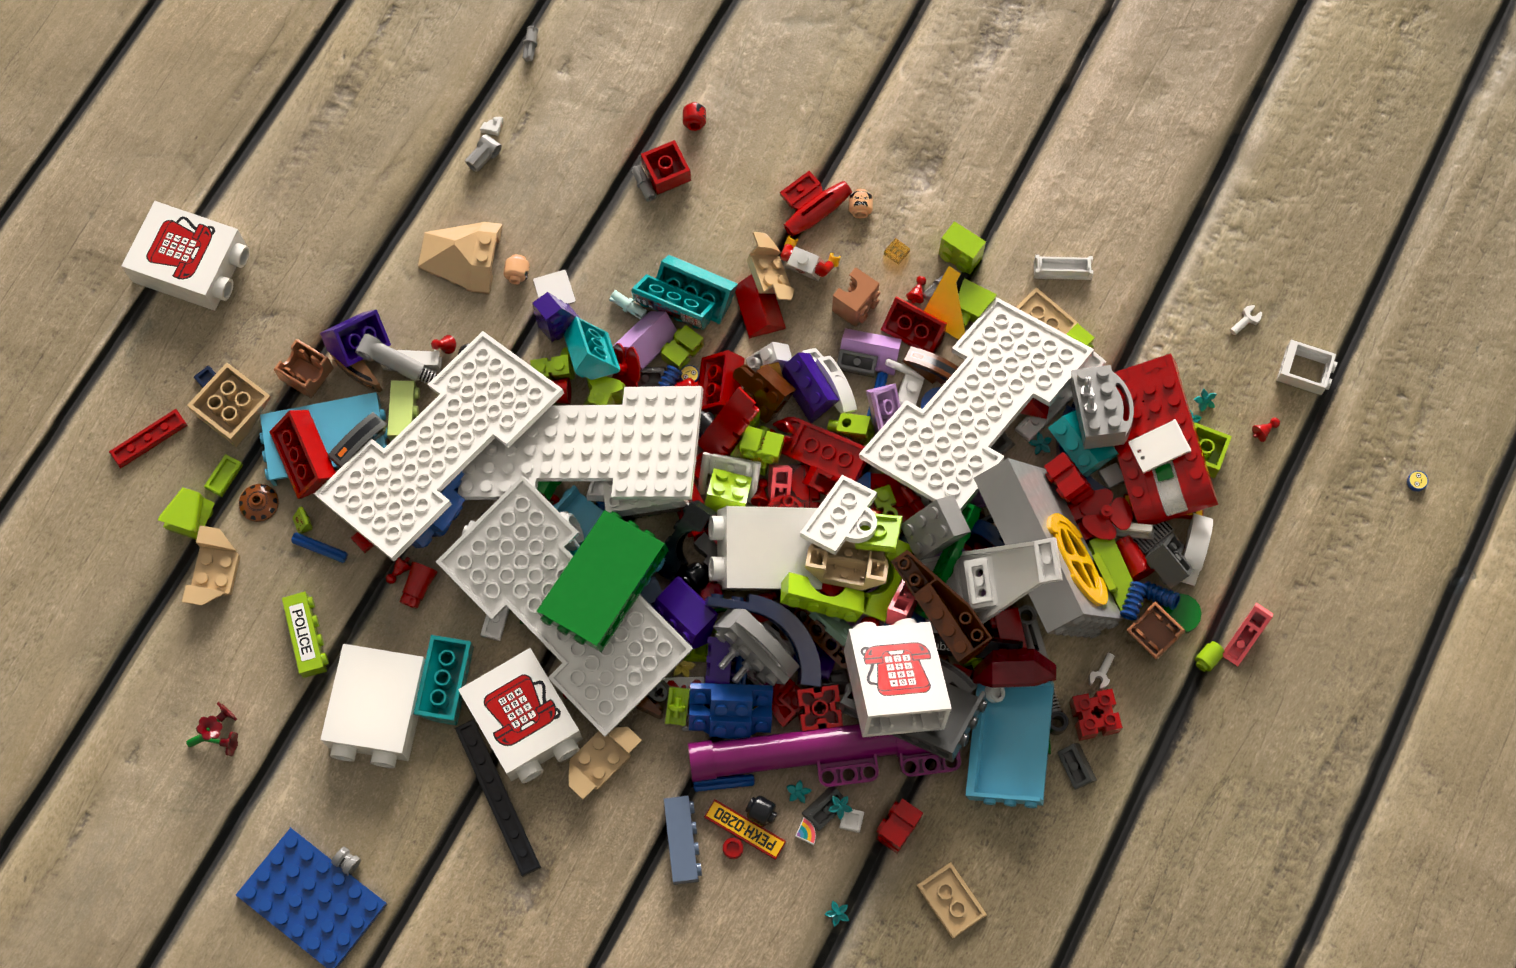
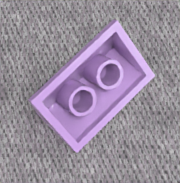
(649, 336)
(872, 344)
(883, 404)

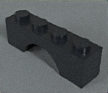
(695, 518)

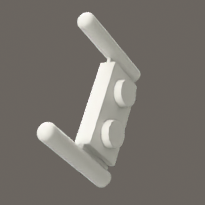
(911, 382)
(731, 464)

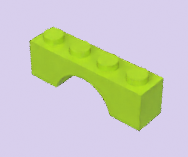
(798, 592)
(878, 601)

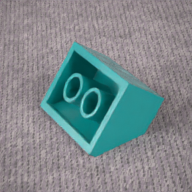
(1068, 434)

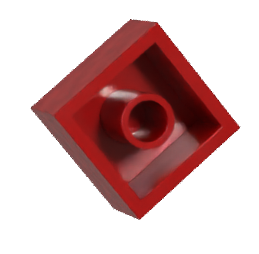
(666, 167)

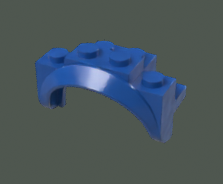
(443, 523)
(730, 709)

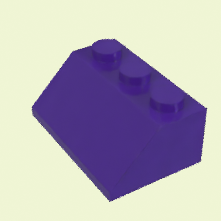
(345, 337)
(812, 389)
(686, 612)

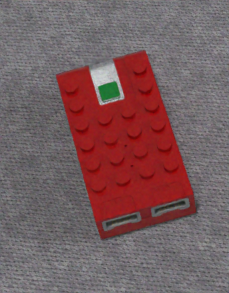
(1180, 484)

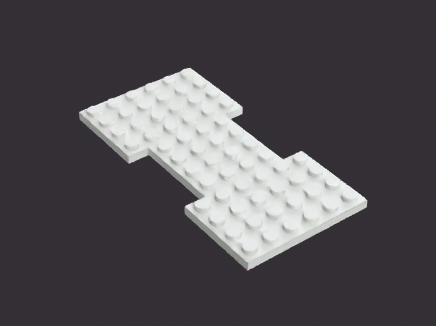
(951, 438)
(638, 445)
(396, 489)
(514, 562)

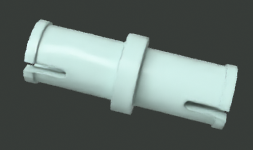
(628, 305)

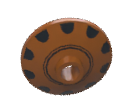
(264, 508)

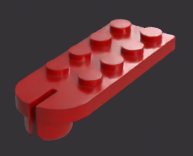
(820, 448)

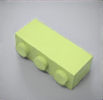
(402, 406)

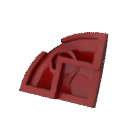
(785, 702)

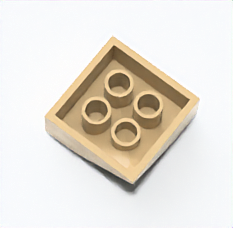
(230, 404)

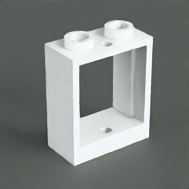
(1310, 352)

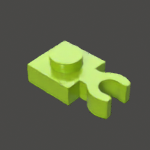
(885, 500)

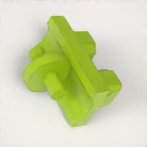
(677, 706)

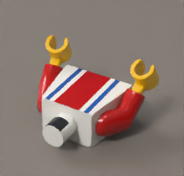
(806, 262)

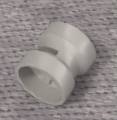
(346, 861)

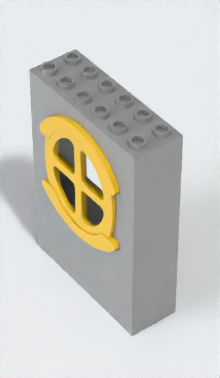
(1031, 510)

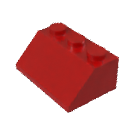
(718, 379)

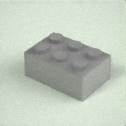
(935, 527)

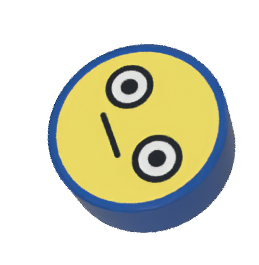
(689, 372)
(1417, 481)

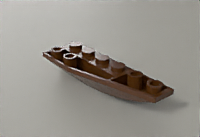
(945, 609)

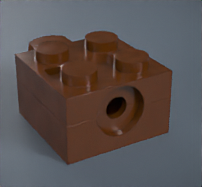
(765, 388)

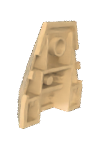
(462, 254)
(849, 567)

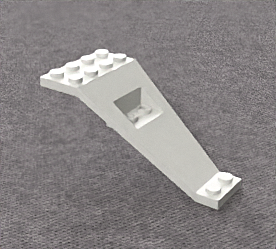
(1007, 574)

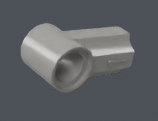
(486, 149)

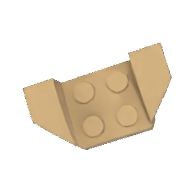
(768, 268)
(214, 568)
(600, 759)

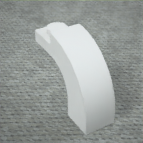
(1197, 545)

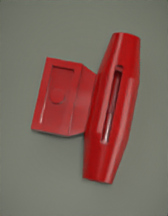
(811, 202)

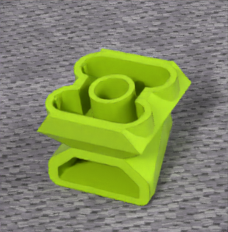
(604, 391)
(187, 513)

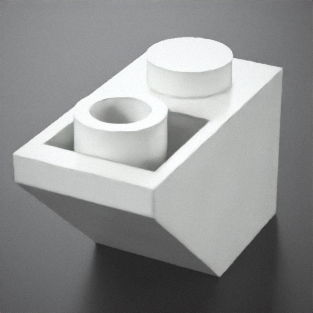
(770, 354)

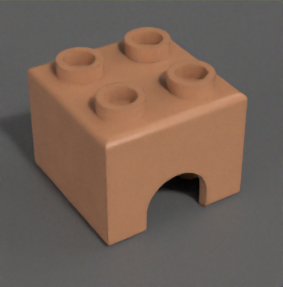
(861, 297)
(304, 369)
(1156, 631)

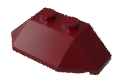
(1014, 669)

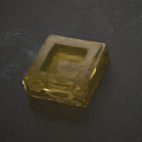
(896, 251)

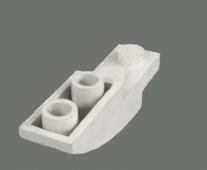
(836, 380)

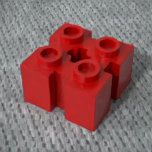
(1068, 479)
(829, 715)
(1088, 724)
(899, 826)

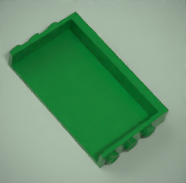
(602, 580)

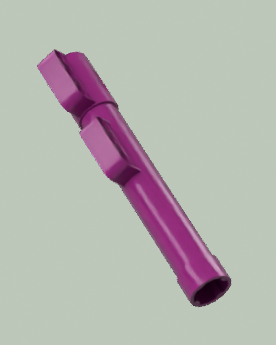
(827, 748)

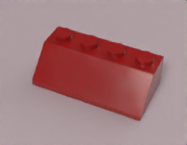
(302, 452)

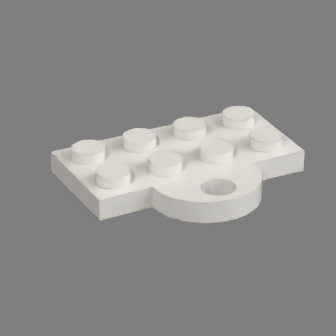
(841, 517)

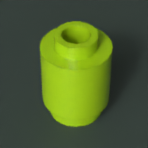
(1209, 656)

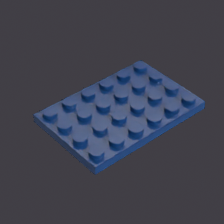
(311, 899)

